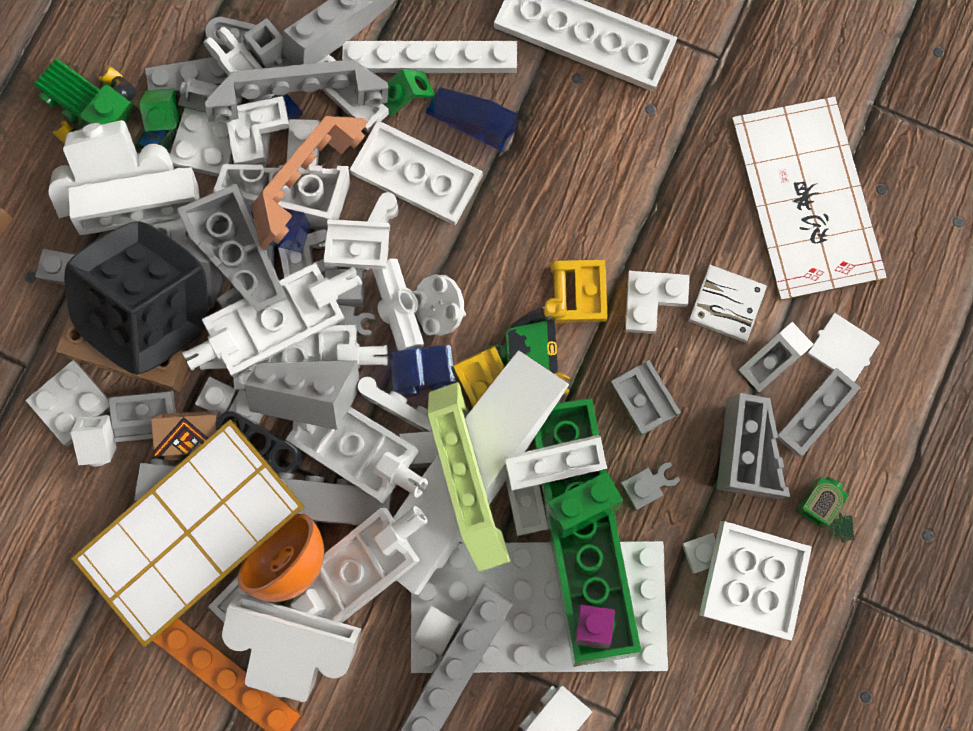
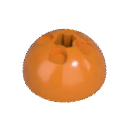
(284, 562)

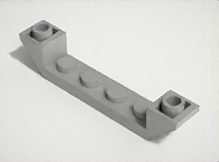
(369, 88)

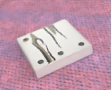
(727, 303)

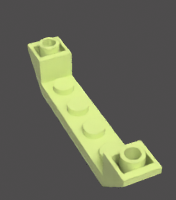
(464, 479)

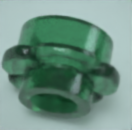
(843, 528)

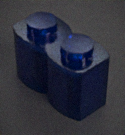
(422, 369)

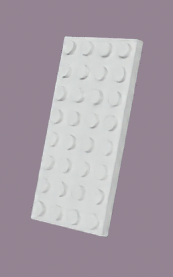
(535, 628)

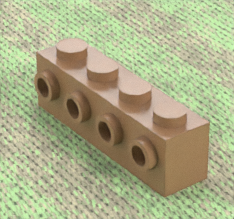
(167, 375)

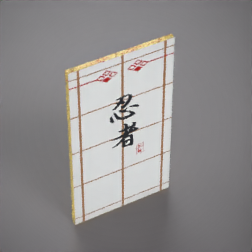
(808, 198)

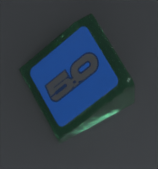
(161, 137)

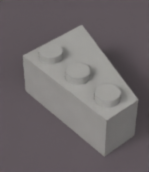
(750, 449)

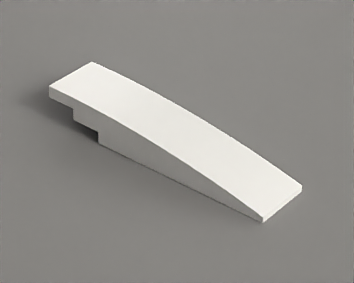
(498, 427)

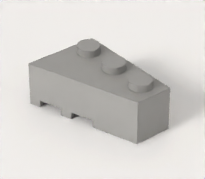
(304, 391)

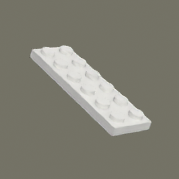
(591, 37)

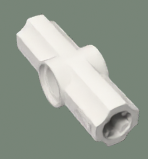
(398, 306)

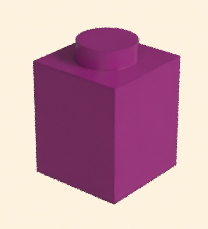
(594, 627)

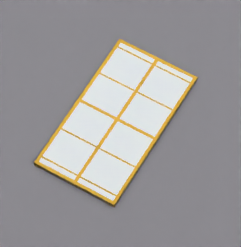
(188, 533)

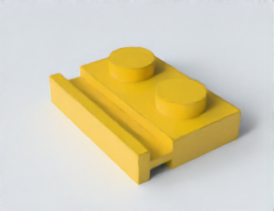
(479, 372)

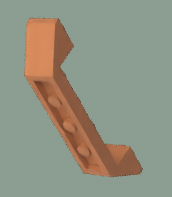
(267, 213)

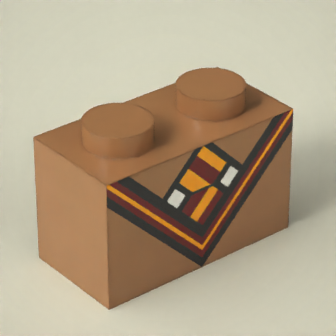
(182, 432)

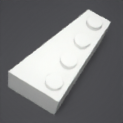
(316, 192)

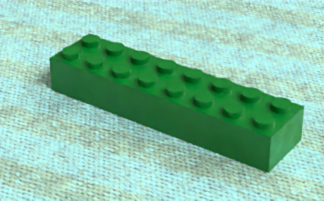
(591, 559)

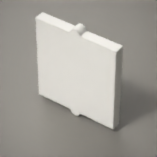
(843, 347)

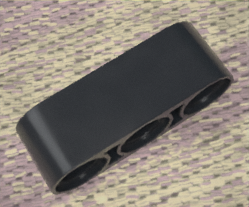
(274, 444)

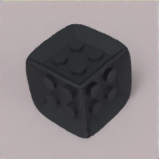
(136, 296)

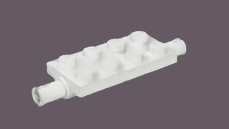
(249, 337)
(331, 344)
(361, 454)
(361, 565)

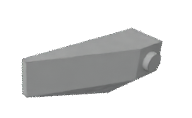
(228, 237)

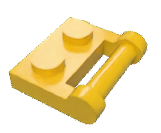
(589, 290)

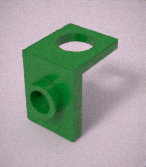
(403, 89)

